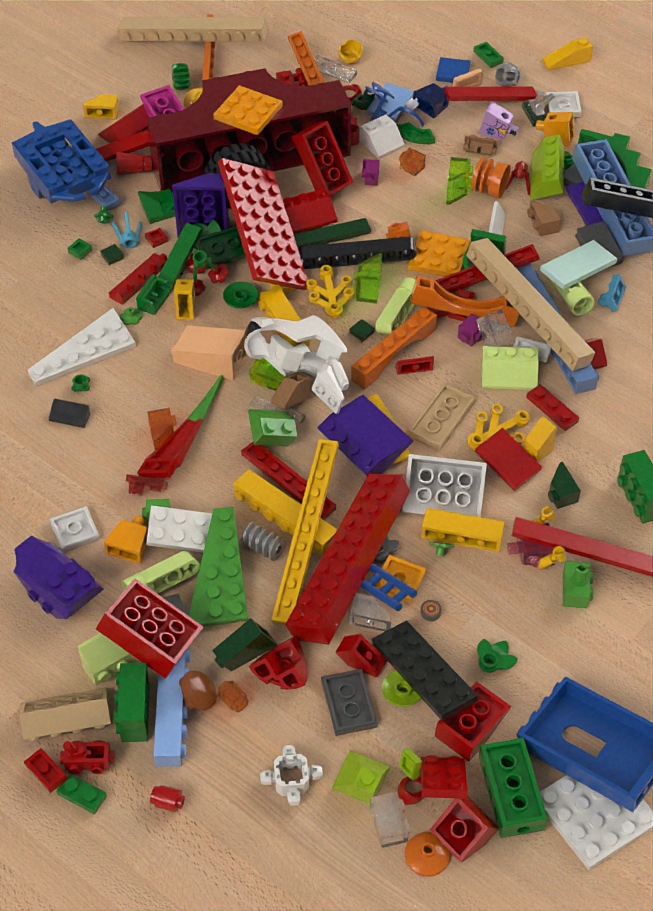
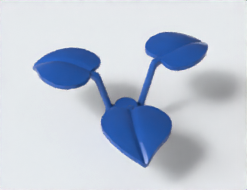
(379, 111)

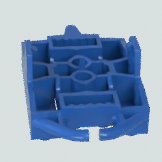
(56, 167)

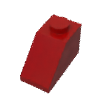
(361, 655)

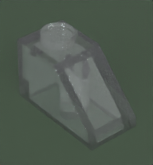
(369, 613)

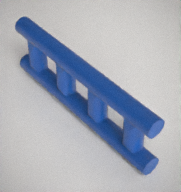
(392, 582)

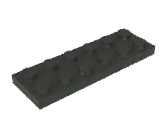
(425, 670)

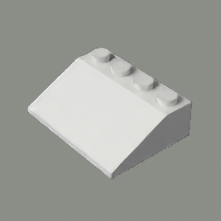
(444, 485)

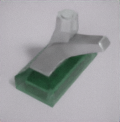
(535, 108)

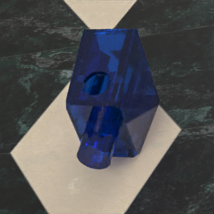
(431, 99)

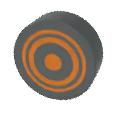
(430, 610)

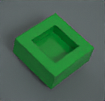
(79, 249)

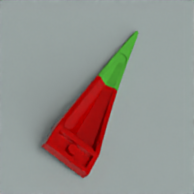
(173, 451)

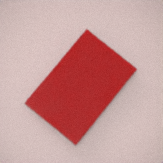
(508, 459)

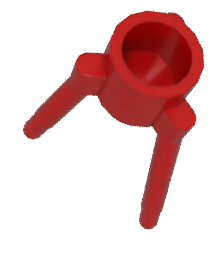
(520, 172)

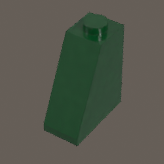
(243, 645)

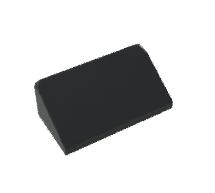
(69, 413)

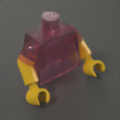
(536, 554)

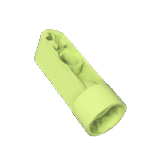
(576, 298)
(397, 308)
(166, 573)

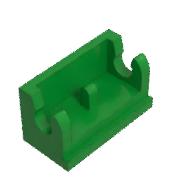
(153, 295)

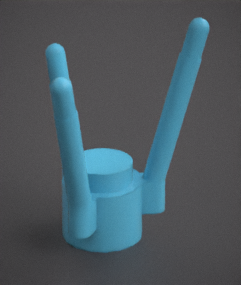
(129, 238)

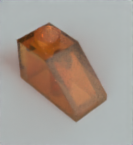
(161, 425)

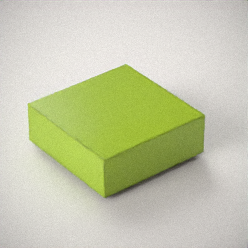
(410, 764)

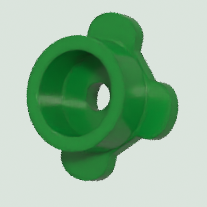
(80, 383)

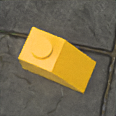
(102, 107)
(540, 439)

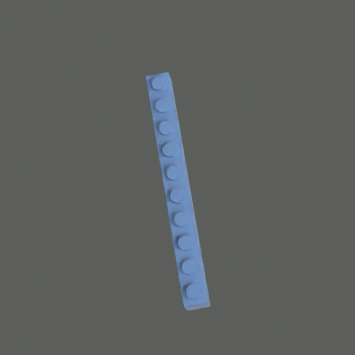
(581, 379)

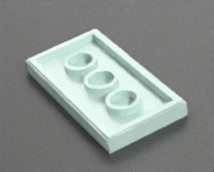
(578, 264)

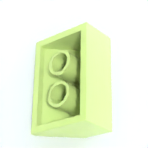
(509, 368)
(102, 658)

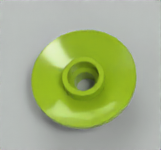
(392, 688)

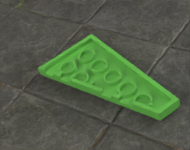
(219, 584)

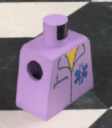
(497, 122)

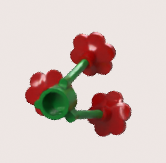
(197, 265)

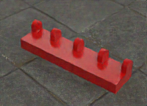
(138, 278)

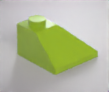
(361, 777)

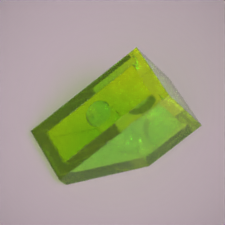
(265, 374)

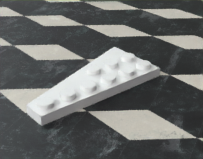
(93, 344)

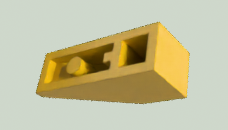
(572, 53)

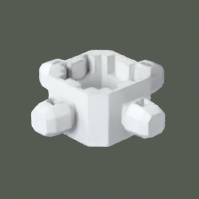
(292, 790)

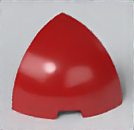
(282, 665)

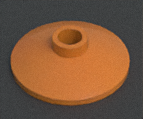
(426, 863)

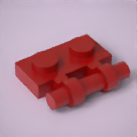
(289, 78)

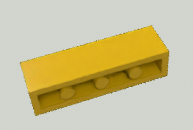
(277, 306)
(462, 529)

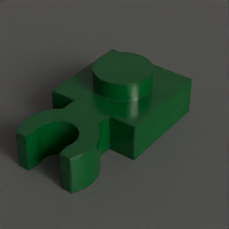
(363, 101)

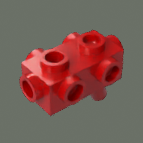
(87, 756)

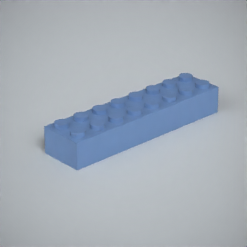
(629, 231)

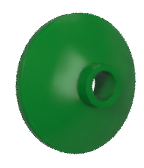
(240, 295)

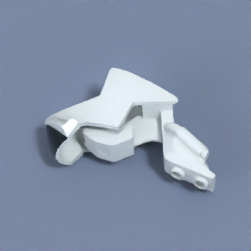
(287, 359)

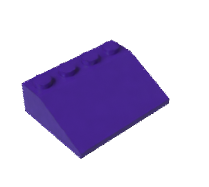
(201, 201)
(366, 435)

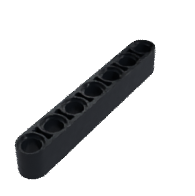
(356, 252)

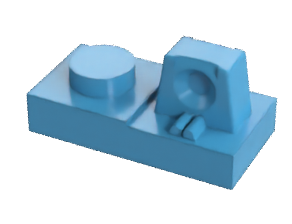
(614, 294)

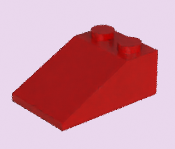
(474, 724)

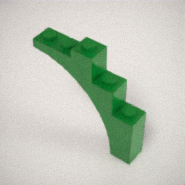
(628, 159)

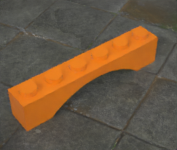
(430, 294)
(371, 365)

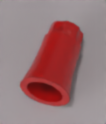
(132, 163)

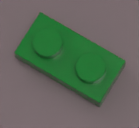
(488, 54)
(81, 793)

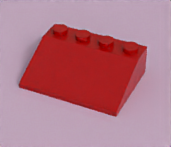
(149, 628)

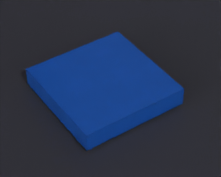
(451, 68)

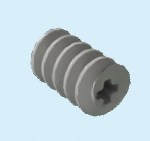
(261, 542)

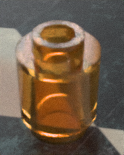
(233, 696)

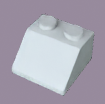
(381, 136)

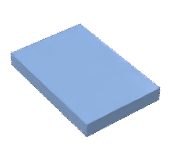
(401, 96)

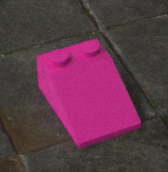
(161, 101)

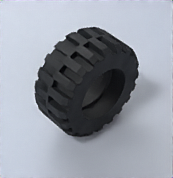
(240, 153)

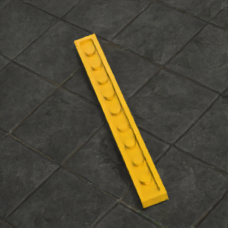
(305, 530)

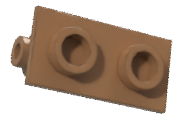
(487, 145)

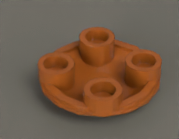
(198, 690)

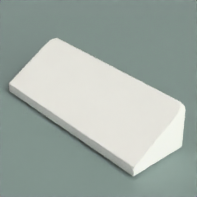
(497, 219)

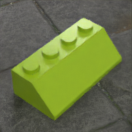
(547, 168)

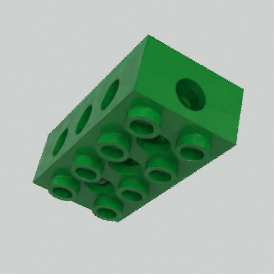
(512, 788)

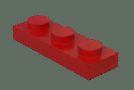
(552, 407)

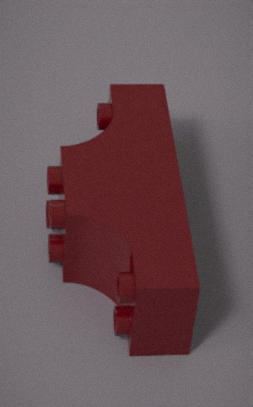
(188, 138)

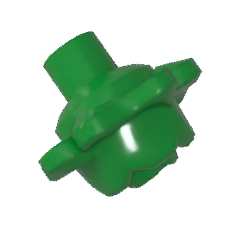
(104, 216)

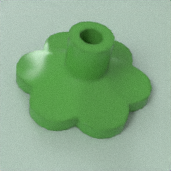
(131, 316)
(441, 547)

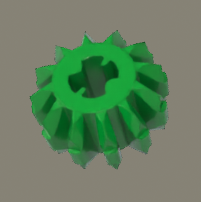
(180, 76)

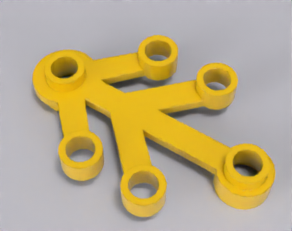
(332, 308)
(493, 428)

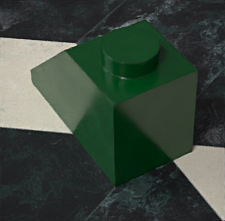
(563, 488)

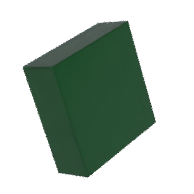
(112, 254)
(362, 330)

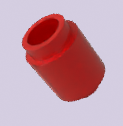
(167, 798)

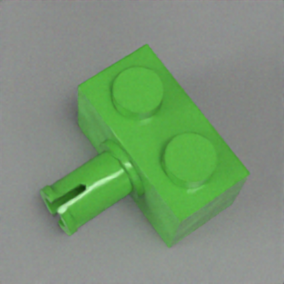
(576, 584)

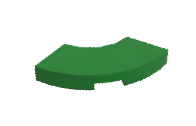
(415, 135)

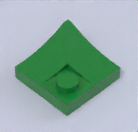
(157, 205)

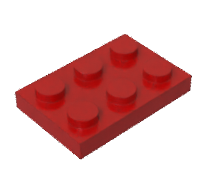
(443, 777)

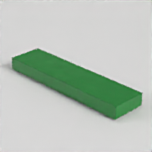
(180, 254)

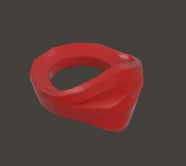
(356, 88)
(408, 797)

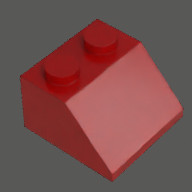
(464, 828)

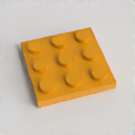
(248, 110)
(438, 253)

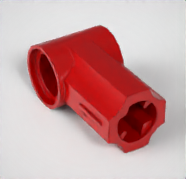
(354, 131)

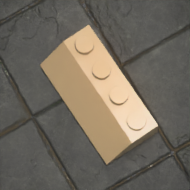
(64, 714)

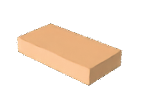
(469, 79)

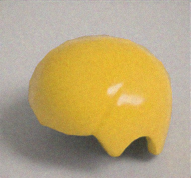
(350, 51)

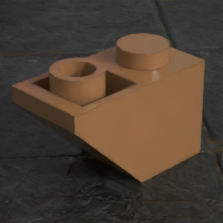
(544, 218)
(292, 391)

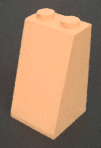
(211, 350)

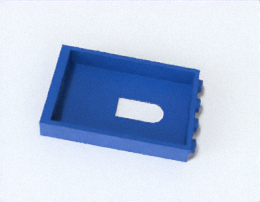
(624, 764)

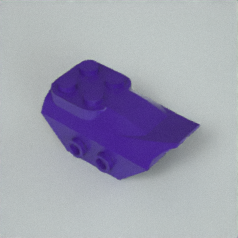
(53, 578)

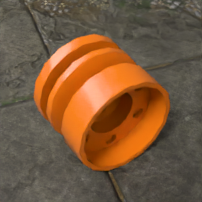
(490, 177)

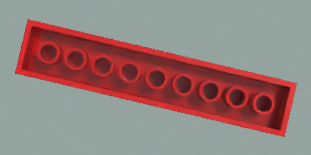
(347, 558)

